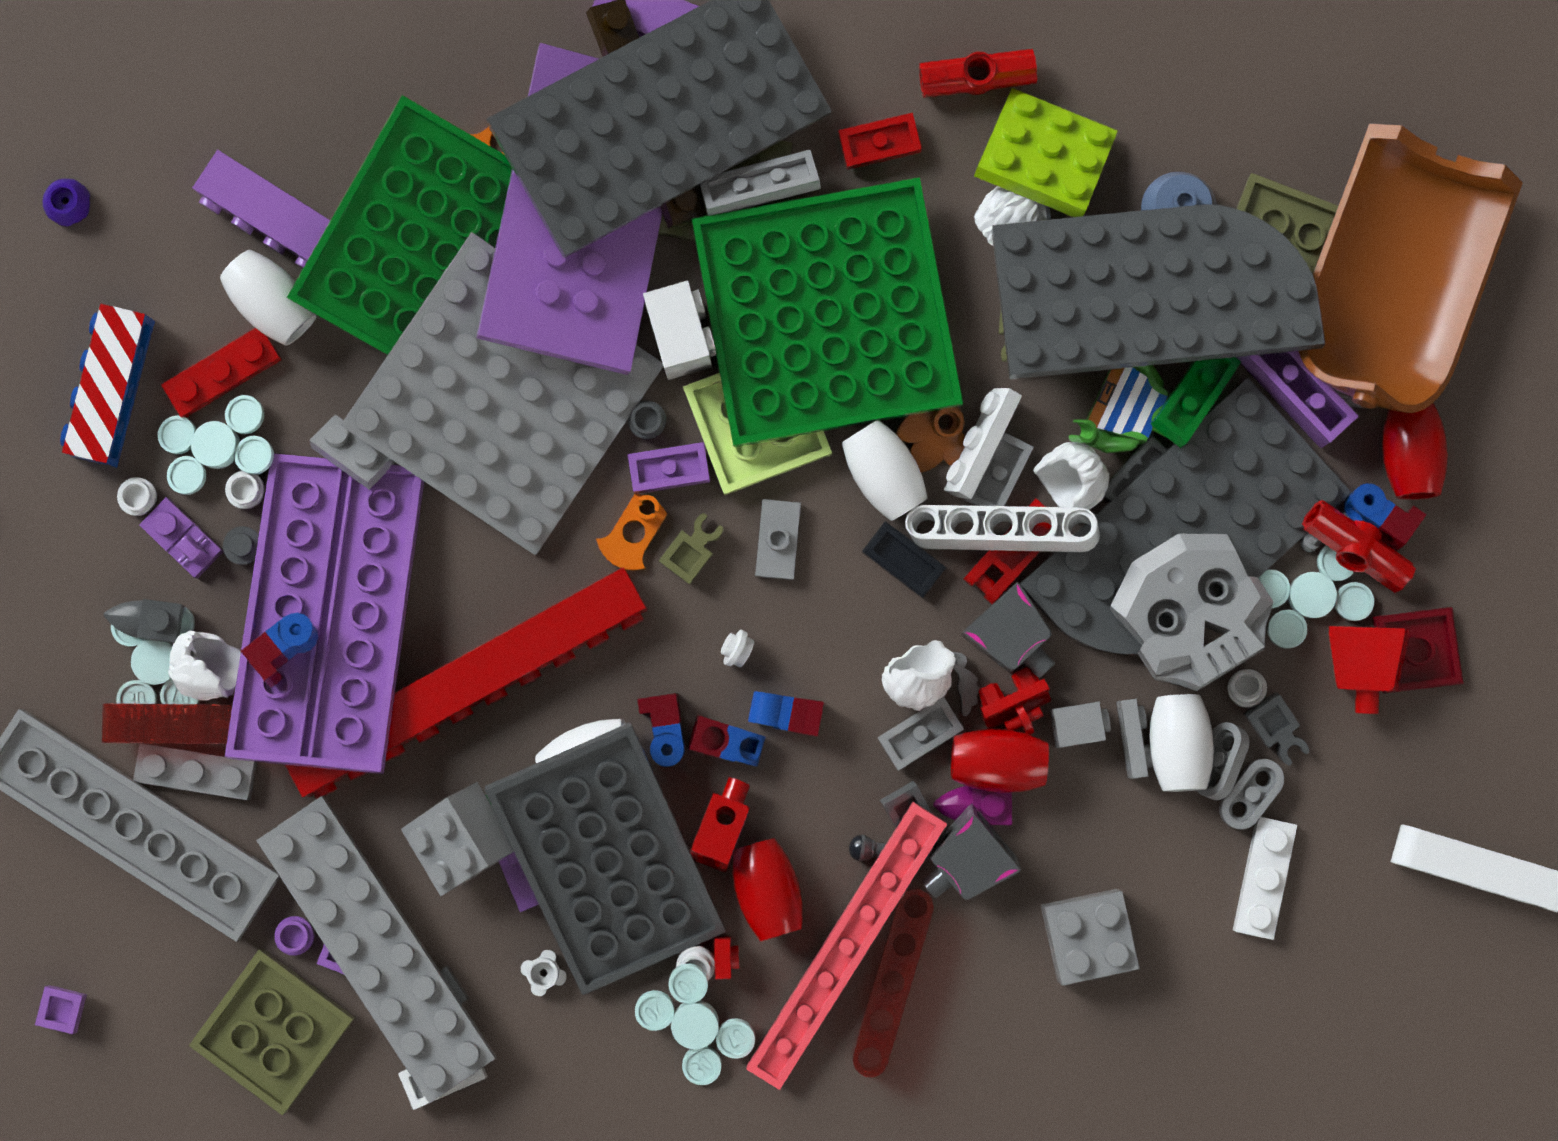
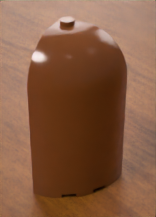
(1406, 268)

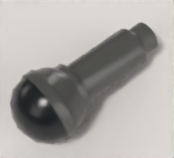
(864, 848)

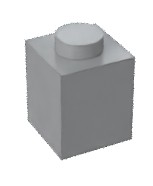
(1079, 724)

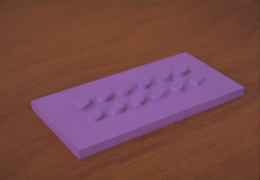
(575, 305)
(348, 567)

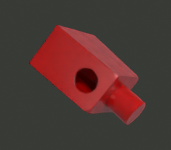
(1368, 662)
(716, 841)

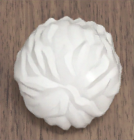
(1005, 208)
(1073, 475)
(203, 666)
(919, 675)

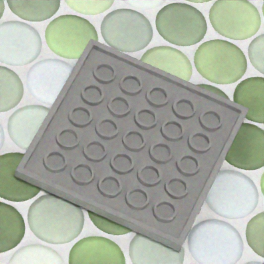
(488, 420)

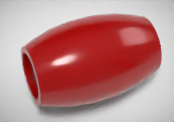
(1415, 453)
(999, 760)
(767, 889)

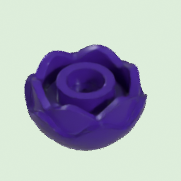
(74, 210)

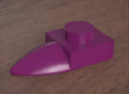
(994, 806)

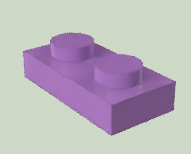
(668, 468)

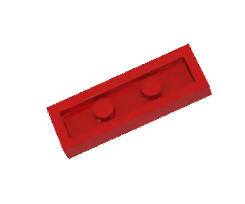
(221, 372)

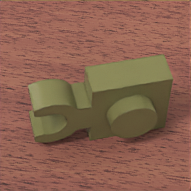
(688, 554)

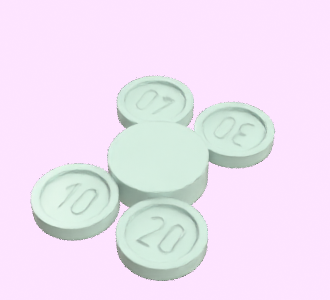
(215, 445)
(1313, 597)
(151, 665)
(695, 1024)

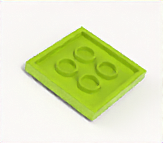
(1046, 153)

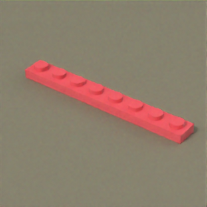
(846, 945)

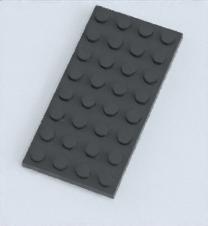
(657, 118)

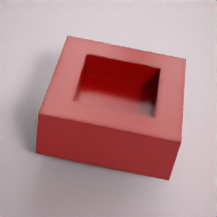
(725, 957)

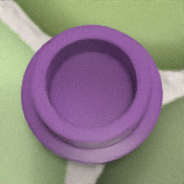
(294, 935)

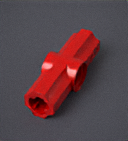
(1003, 71)
(1358, 546)

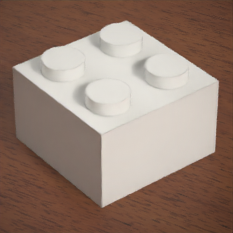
(677, 329)

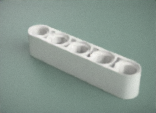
(987, 517)
(1476, 867)

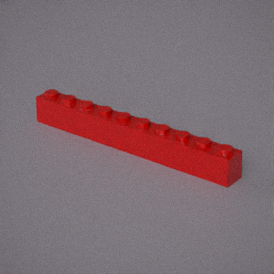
(494, 667)

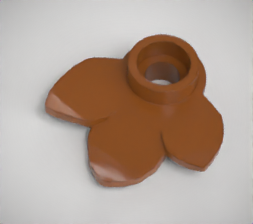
(930, 441)

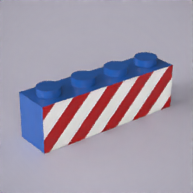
(107, 385)

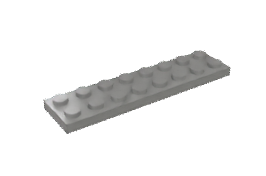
(132, 826)
(376, 949)

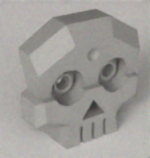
(1176, 584)

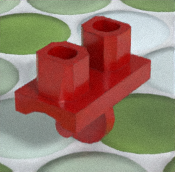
(1016, 708)

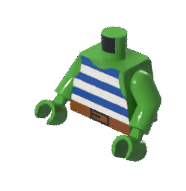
(1123, 410)

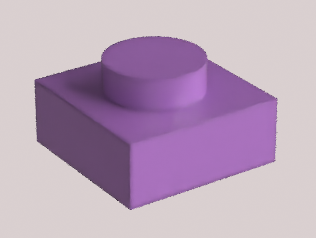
(60, 1009)

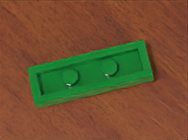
(1193, 398)

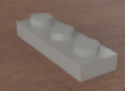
(761, 183)
(194, 771)

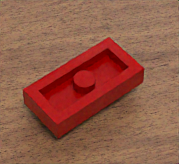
(879, 141)

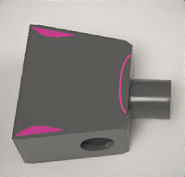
(1012, 633)
(970, 857)

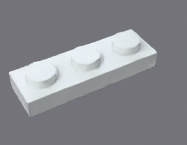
(981, 442)
(1264, 878)

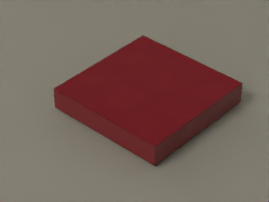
(1431, 651)

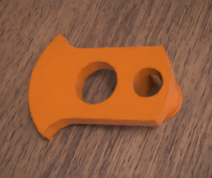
(627, 554)

